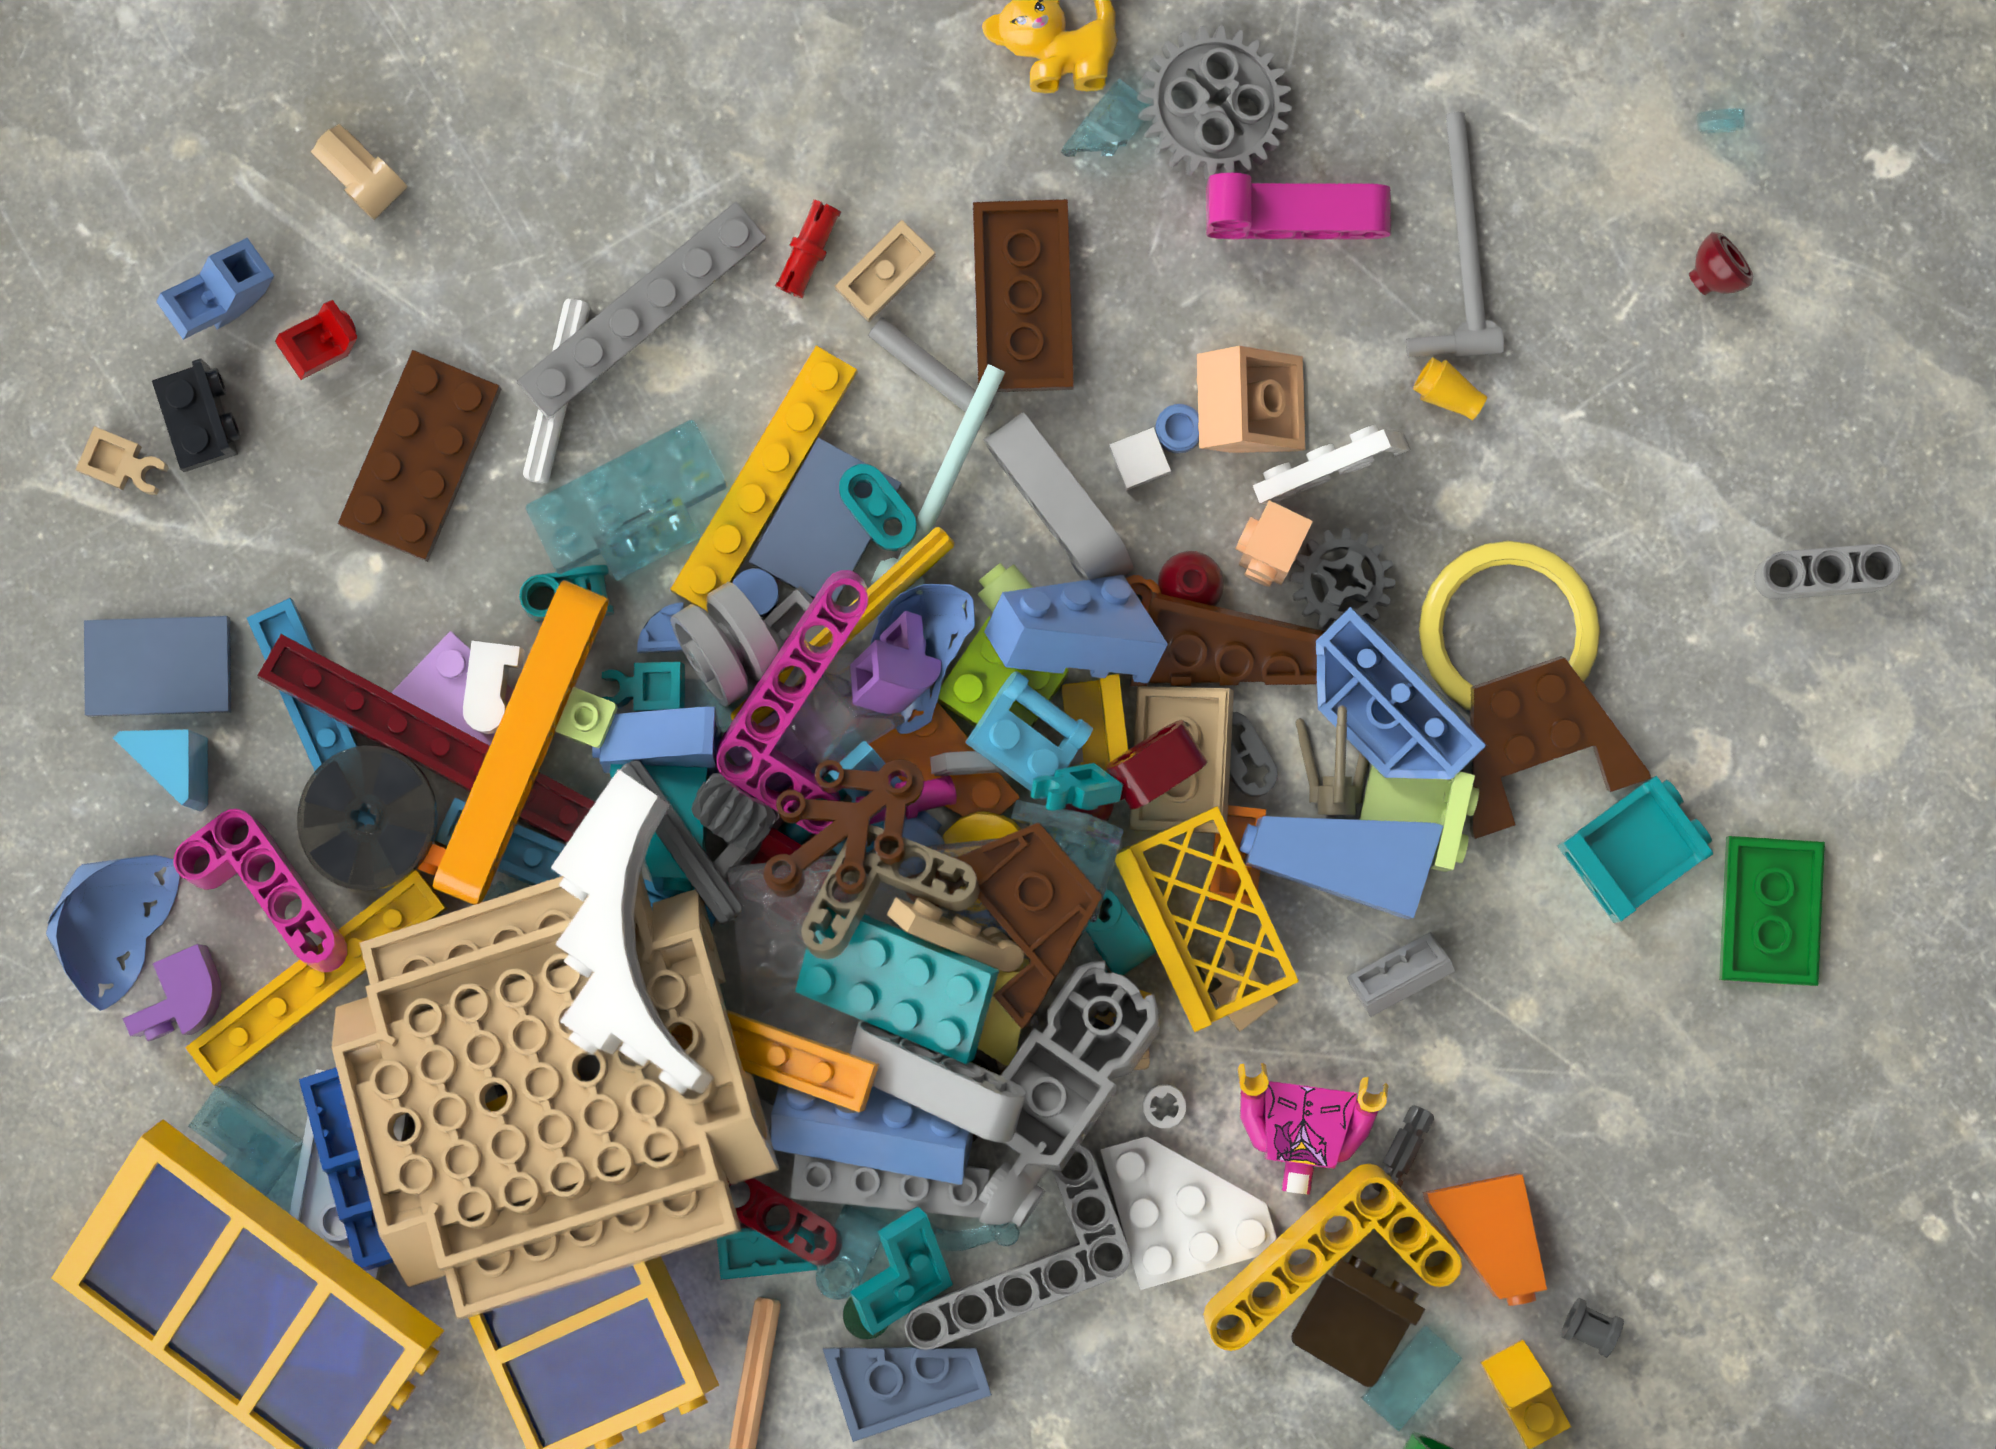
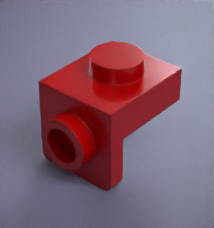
(318, 340)

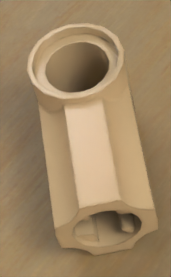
(366, 179)

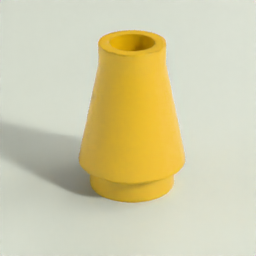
(1448, 388)

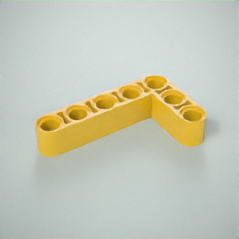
(1326, 1251)

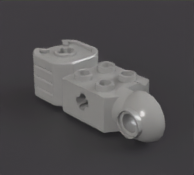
(1068, 1082)

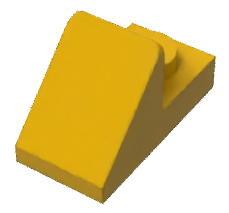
(1525, 1394)

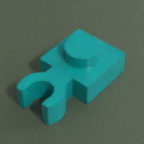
(652, 687)
(1080, 785)

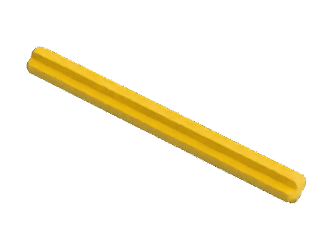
(880, 594)

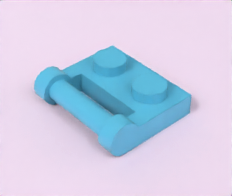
(1019, 747)

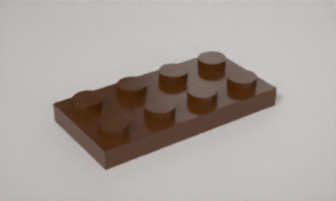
(1024, 293)
(419, 455)

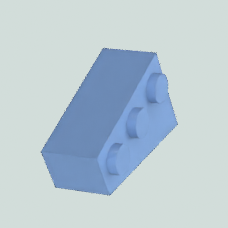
(1077, 626)

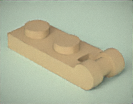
(958, 935)

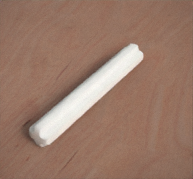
(547, 431)

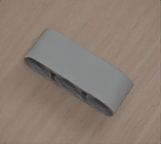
(1849, 564)

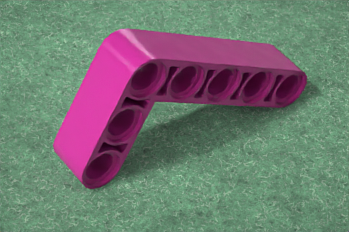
(788, 700)

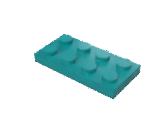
(904, 987)

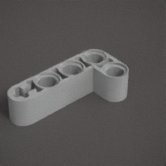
(1059, 500)
(941, 1084)

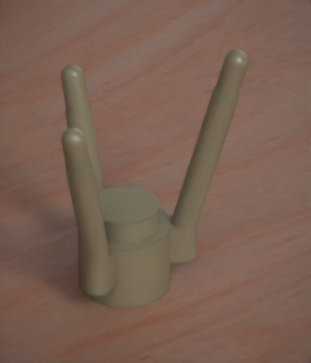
(1338, 792)

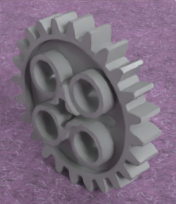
(1246, 77)

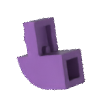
(895, 668)
(191, 994)

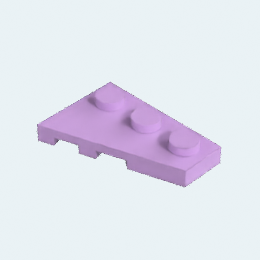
(440, 685)

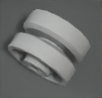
(725, 642)

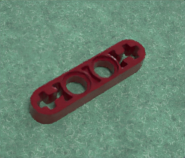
(754, 1216)

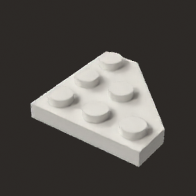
(1180, 1214)

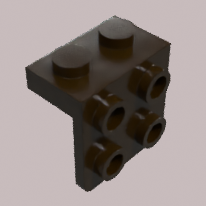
(1356, 1320)

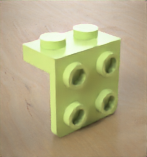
(1425, 801)

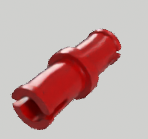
(808, 249)

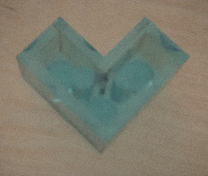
(254, 1142)

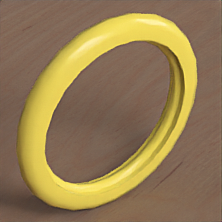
(1499, 554)

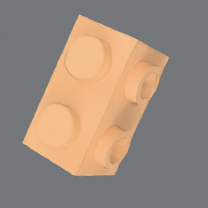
(1272, 544)

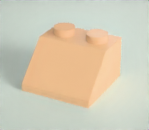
(1250, 401)

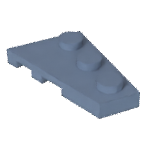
(902, 1384)

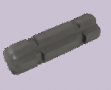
(1406, 1144)

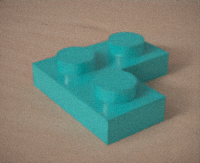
(914, 1273)

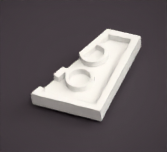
(1286, 481)

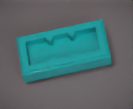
(754, 1255)

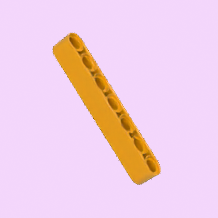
(520, 743)

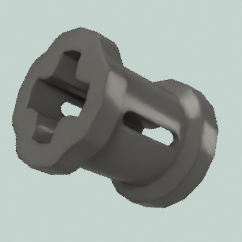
(1592, 1327)

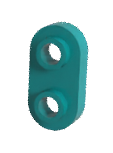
(878, 508)

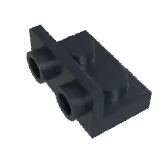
(196, 416)

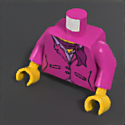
(1305, 1124)

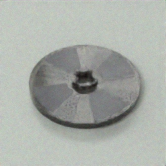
(382, 851)

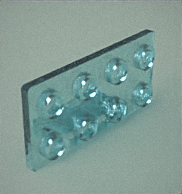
(631, 505)

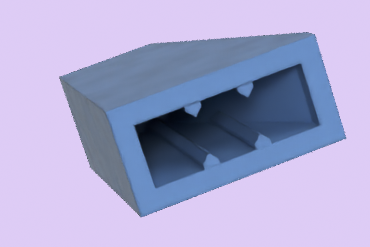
(663, 739)

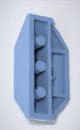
(1391, 707)

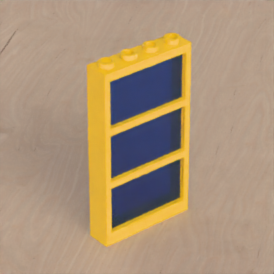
(246, 1300)
(595, 1356)

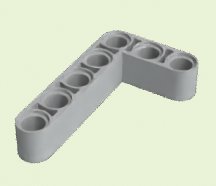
(1035, 1271)

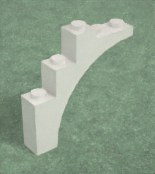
(614, 1004)

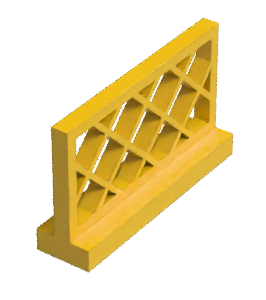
(1167, 937)

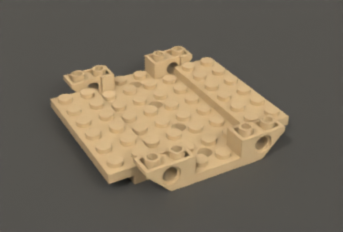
(569, 1168)

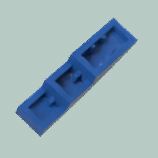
(343, 1166)

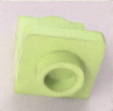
(586, 718)

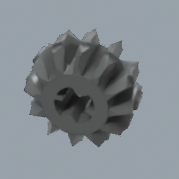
(732, 813)

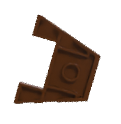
(1534, 720)
(1038, 901)

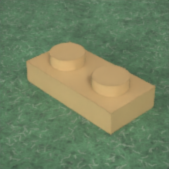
(885, 271)

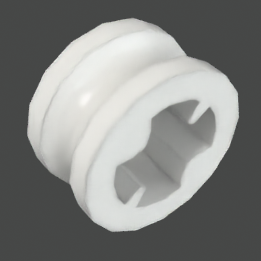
(1168, 1120)

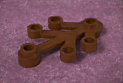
(848, 821)

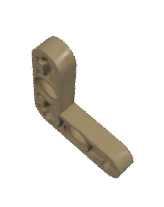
(877, 871)

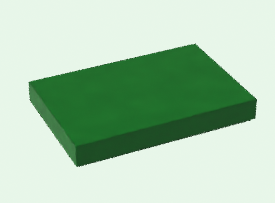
(1772, 911)

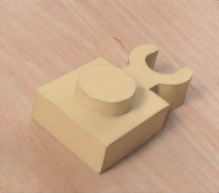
(115, 460)
(1228, 990)

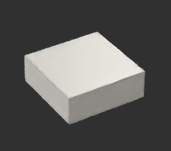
(1139, 458)

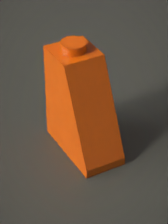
(1494, 1233)

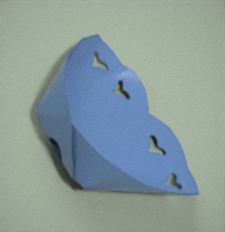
(941, 617)
(105, 917)

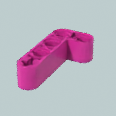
(1295, 209)
(273, 894)

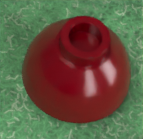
(1720, 267)
(1192, 577)

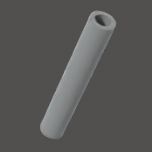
(923, 364)

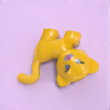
(1039, 32)

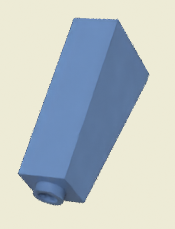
(1353, 859)

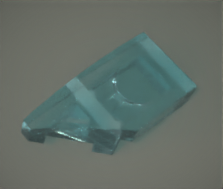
(1109, 123)

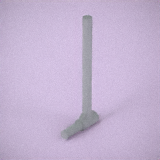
(1476, 334)

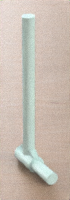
(951, 466)

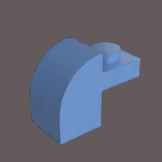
(221, 292)

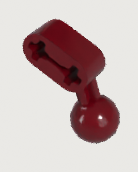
(1152, 768)

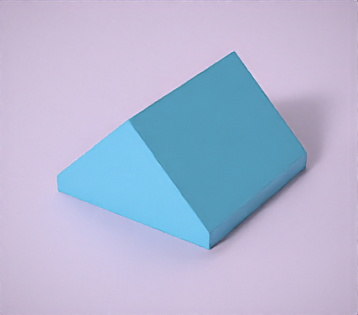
(174, 760)

